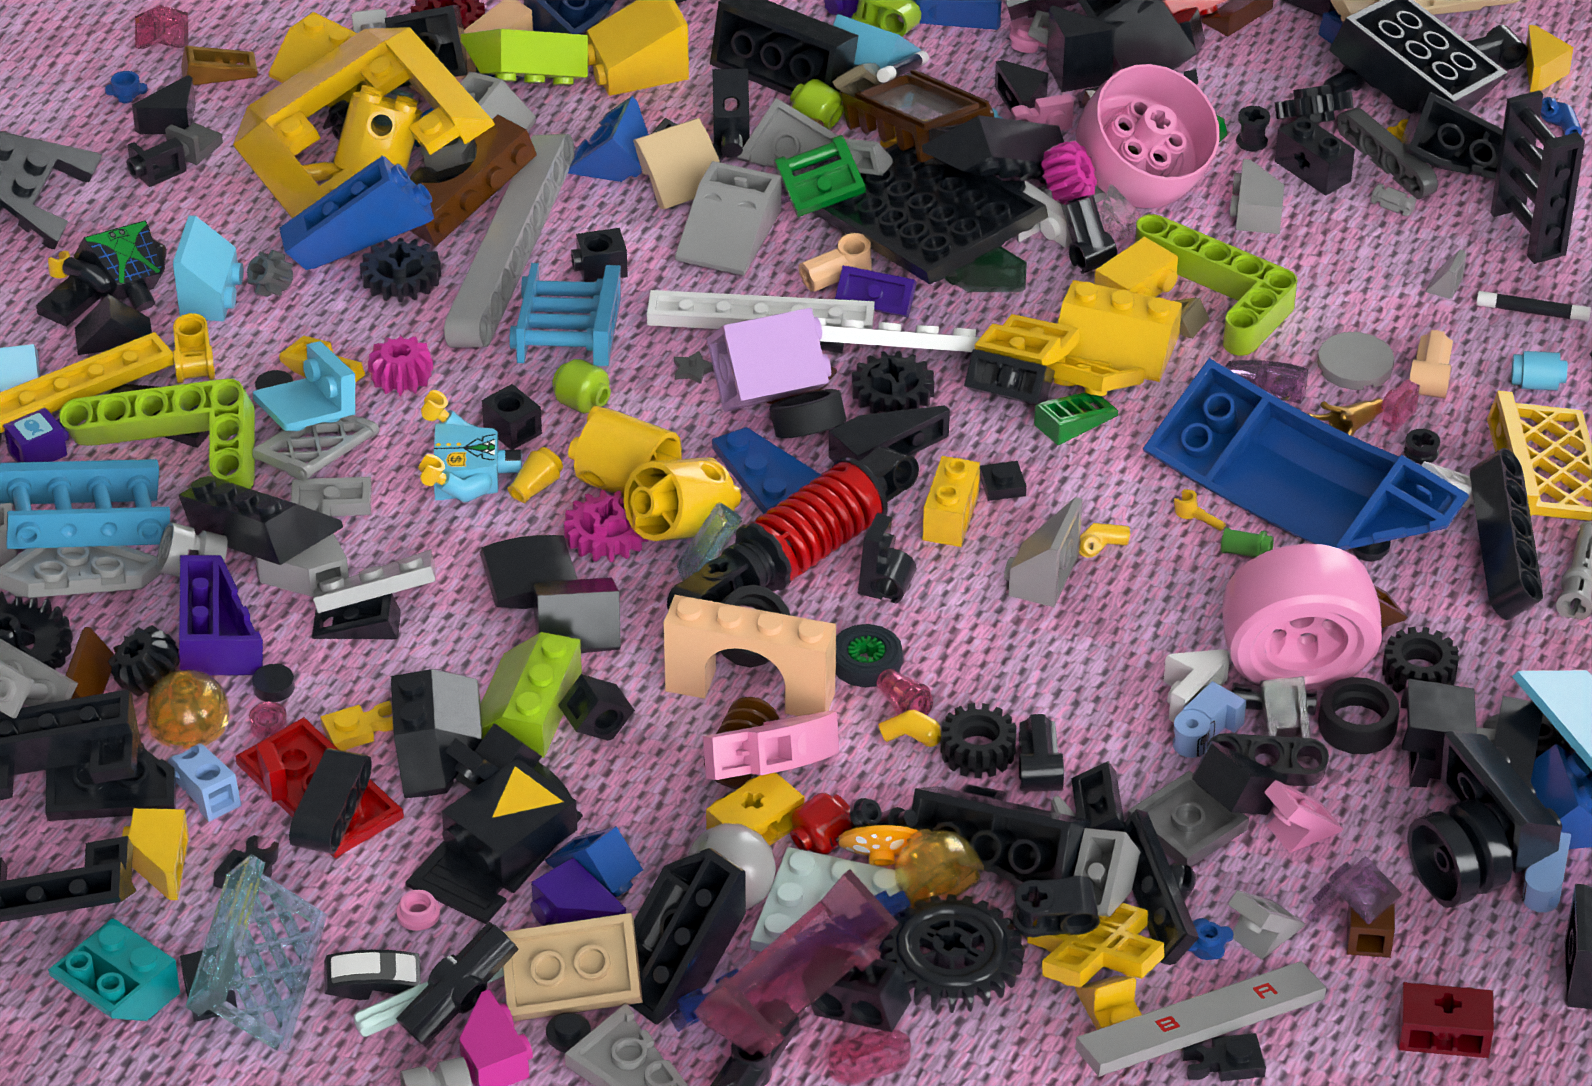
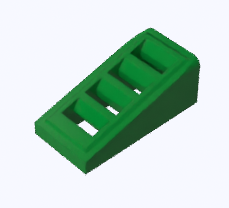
(1060, 425)

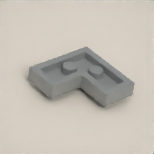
(334, 495)

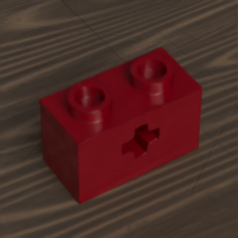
(1446, 1020)

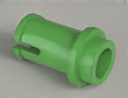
(1246, 543)

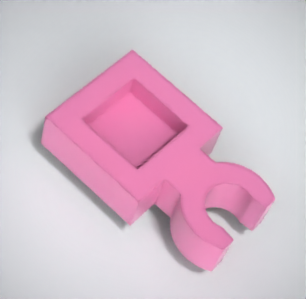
(1048, 110)

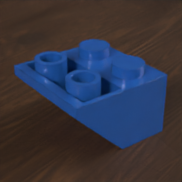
(1566, 787)

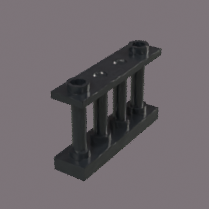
(1557, 173)

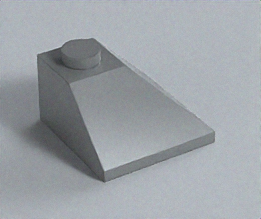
(1046, 558)

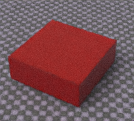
(272, 771)

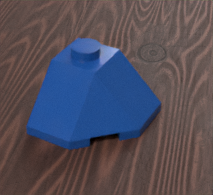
(611, 147)

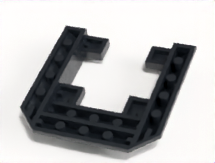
(64, 734)

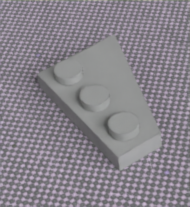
(783, 133)

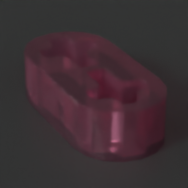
(869, 1057)

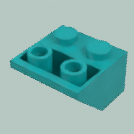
(119, 973)

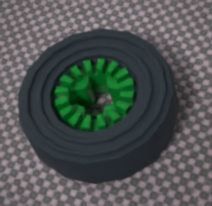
(869, 640)

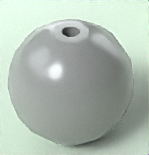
(746, 850)

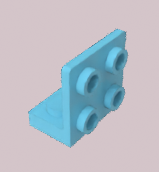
(321, 397)

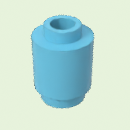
(1538, 370)

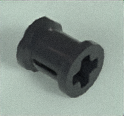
(1253, 126)

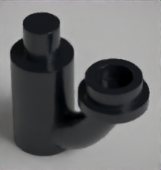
(868, 813)

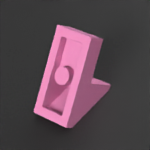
(1299, 818)

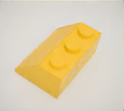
(307, 43)
(1122, 327)

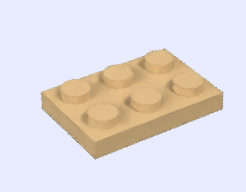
(573, 967)

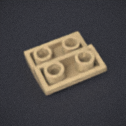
(676, 161)

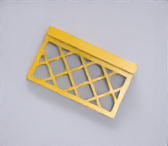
(1513, 433)

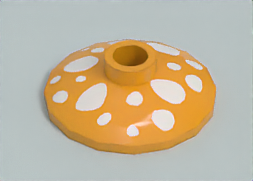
(877, 842)

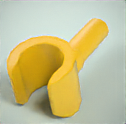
(1189, 509)

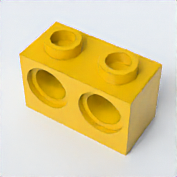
(951, 501)

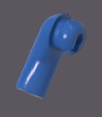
(1560, 115)

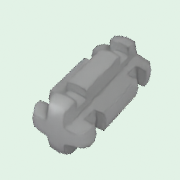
(1393, 200)

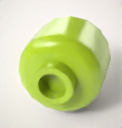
(818, 102)
(581, 385)

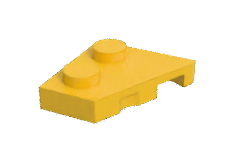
(1094, 375)

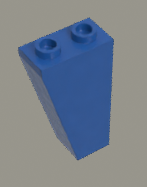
(356, 215)

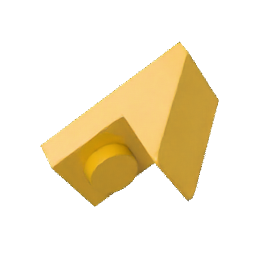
(1109, 1000)

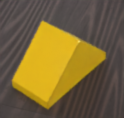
(1546, 59)

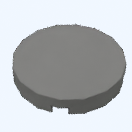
(1355, 360)

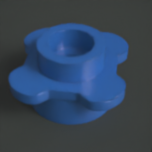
(125, 86)
(1211, 947)

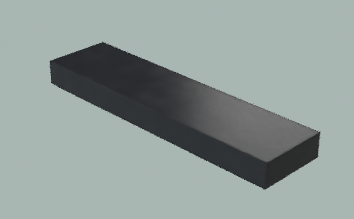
(1158, 891)

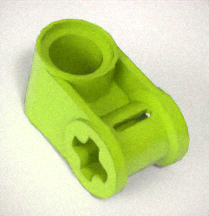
(884, 14)

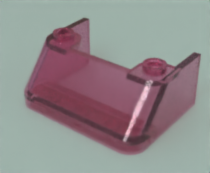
(798, 967)

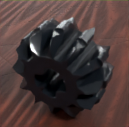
(143, 659)

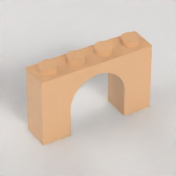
(796, 645)

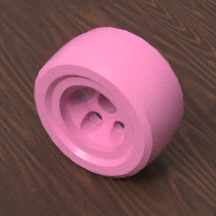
(1164, 118)
(1297, 592)

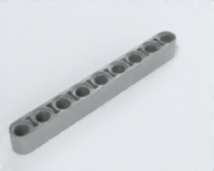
(508, 244)

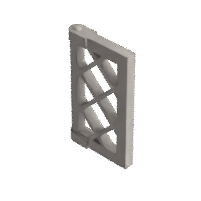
(295, 463)

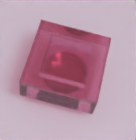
(1400, 405)

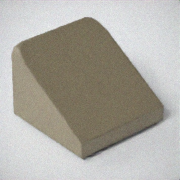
(1192, 316)

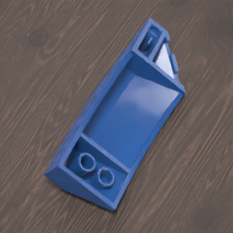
(1297, 467)

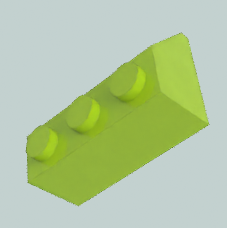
(529, 55)
(530, 687)

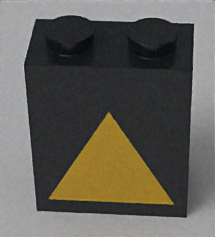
(509, 821)

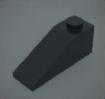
(898, 430)

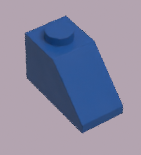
(604, 857)

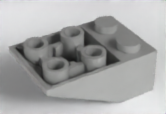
(730, 218)

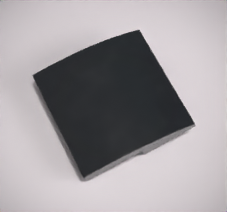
(523, 560)

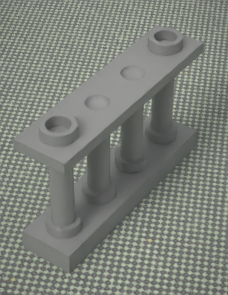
(29, 681)

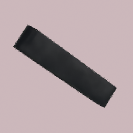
(1506, 534)

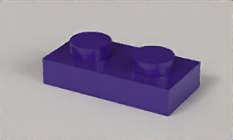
(890, 292)

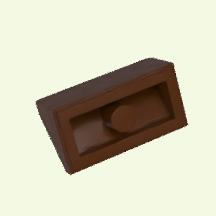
(1236, 15)
(90, 665)

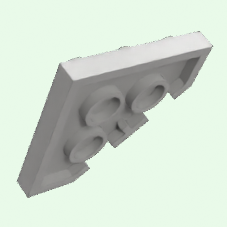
(77, 571)

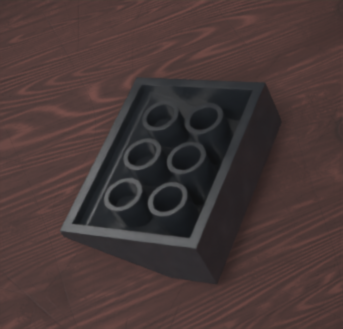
(1414, 53)

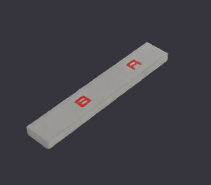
(1199, 1018)

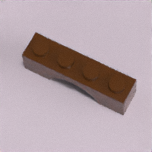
(499, 156)

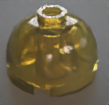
(187, 709)
(936, 865)

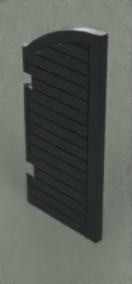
(462, 886)

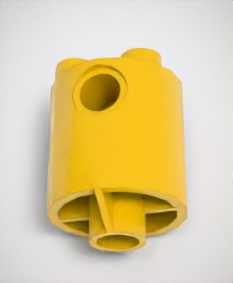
(366, 141)
(616, 445)
(676, 496)

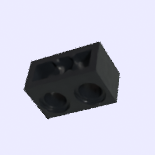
(868, 997)

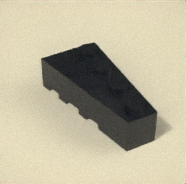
(1020, 837)

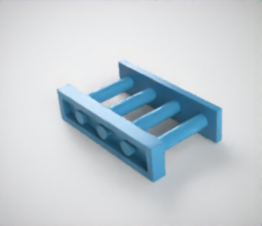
(599, 324)
(82, 483)

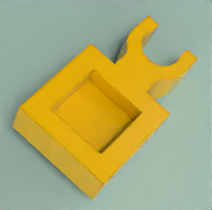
(354, 727)

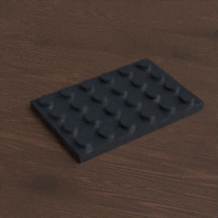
(934, 214)

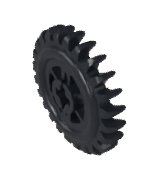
(40, 626)
(954, 964)

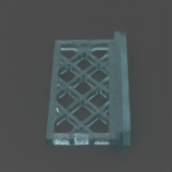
(224, 947)

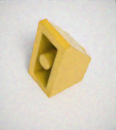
(159, 847)

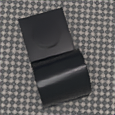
(883, 568)

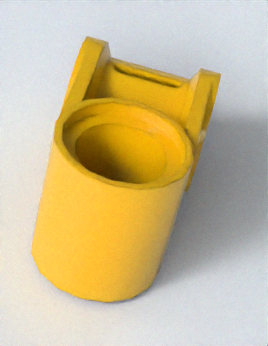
(192, 348)

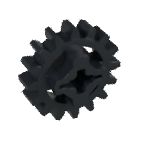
(1314, 103)
(400, 269)
(892, 383)

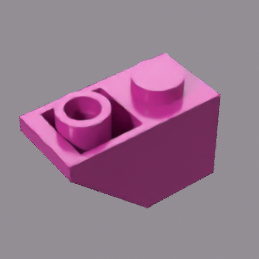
(492, 1045)

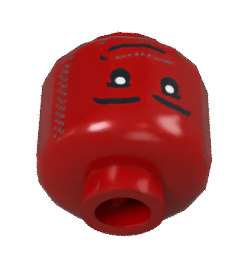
(820, 823)

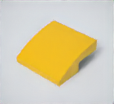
(1029, 340)

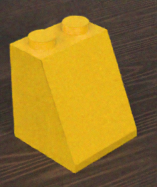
(640, 47)

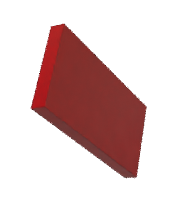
(300, 752)

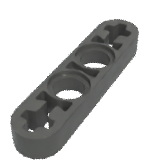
(1387, 152)

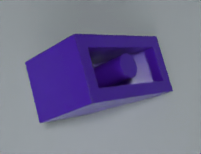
(571, 895)

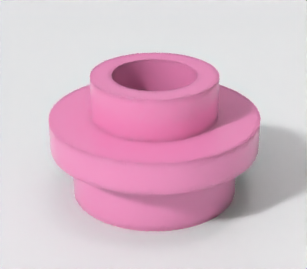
(418, 910)

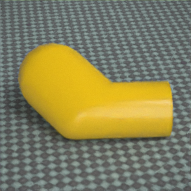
(322, 170)
(1100, 535)
(914, 725)

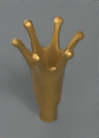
(1350, 417)

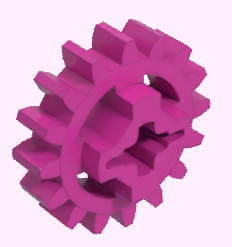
(601, 527)

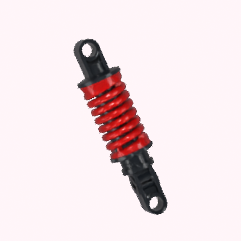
(805, 526)

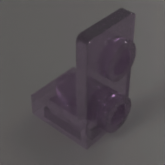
(1361, 887)

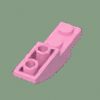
(772, 747)

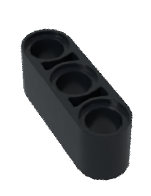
(1285, 752)
(330, 801)

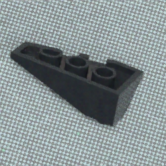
(1454, 138)

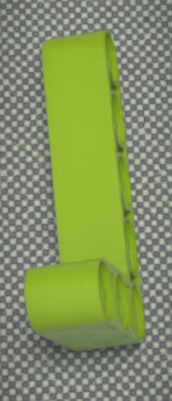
(1262, 288)
(173, 419)

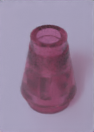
(905, 692)

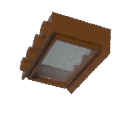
(912, 106)

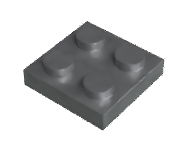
(1190, 820)

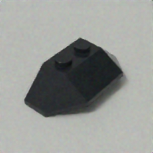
(428, 714)
(686, 928)

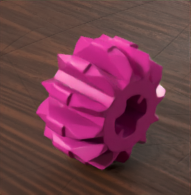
(1068, 171)
(400, 364)

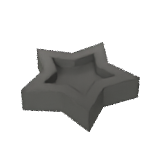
(692, 367)

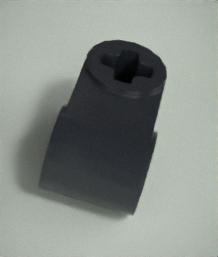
(1058, 904)

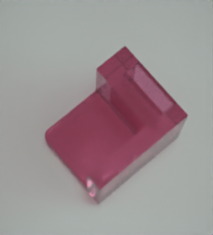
(161, 26)

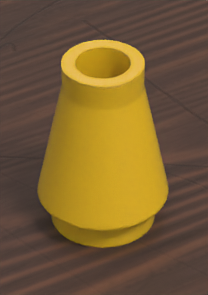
(536, 474)

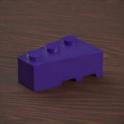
(213, 622)

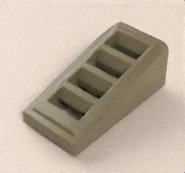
(858, 79)

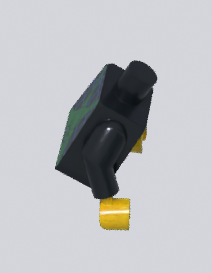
(116, 263)

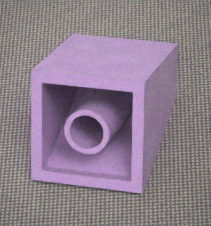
(768, 358)

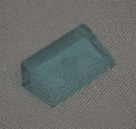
(709, 540)

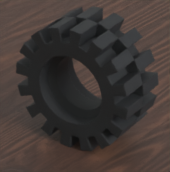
(1423, 647)
(978, 757)

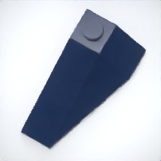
(567, 15)

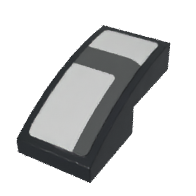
(362, 971)

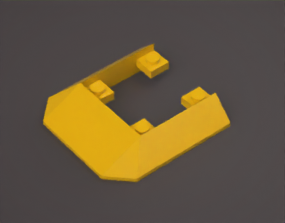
(278, 125)

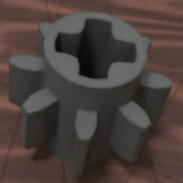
(270, 273)

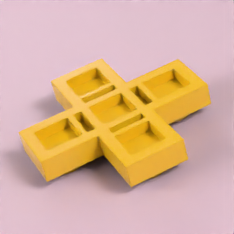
(1110, 945)

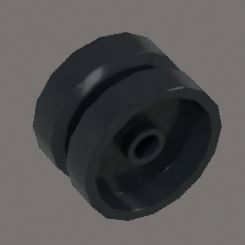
(1460, 852)

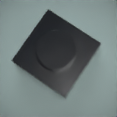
(1002, 480)

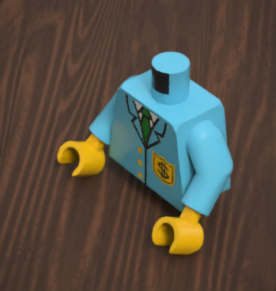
(464, 456)

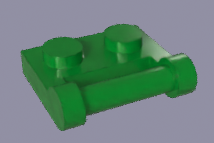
(824, 184)

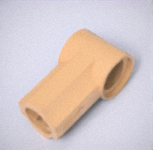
(825, 269)
(1432, 366)

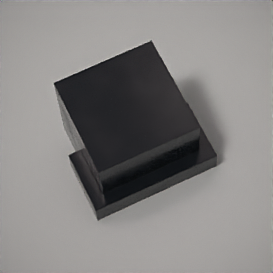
(1430, 714)

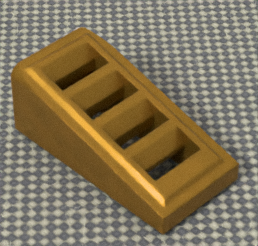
(217, 65)

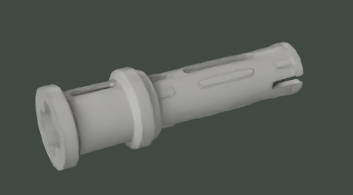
(1578, 579)

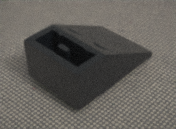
(1143, 32)

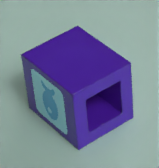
(36, 438)

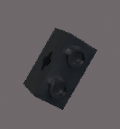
(1324, 158)
(1009, 377)

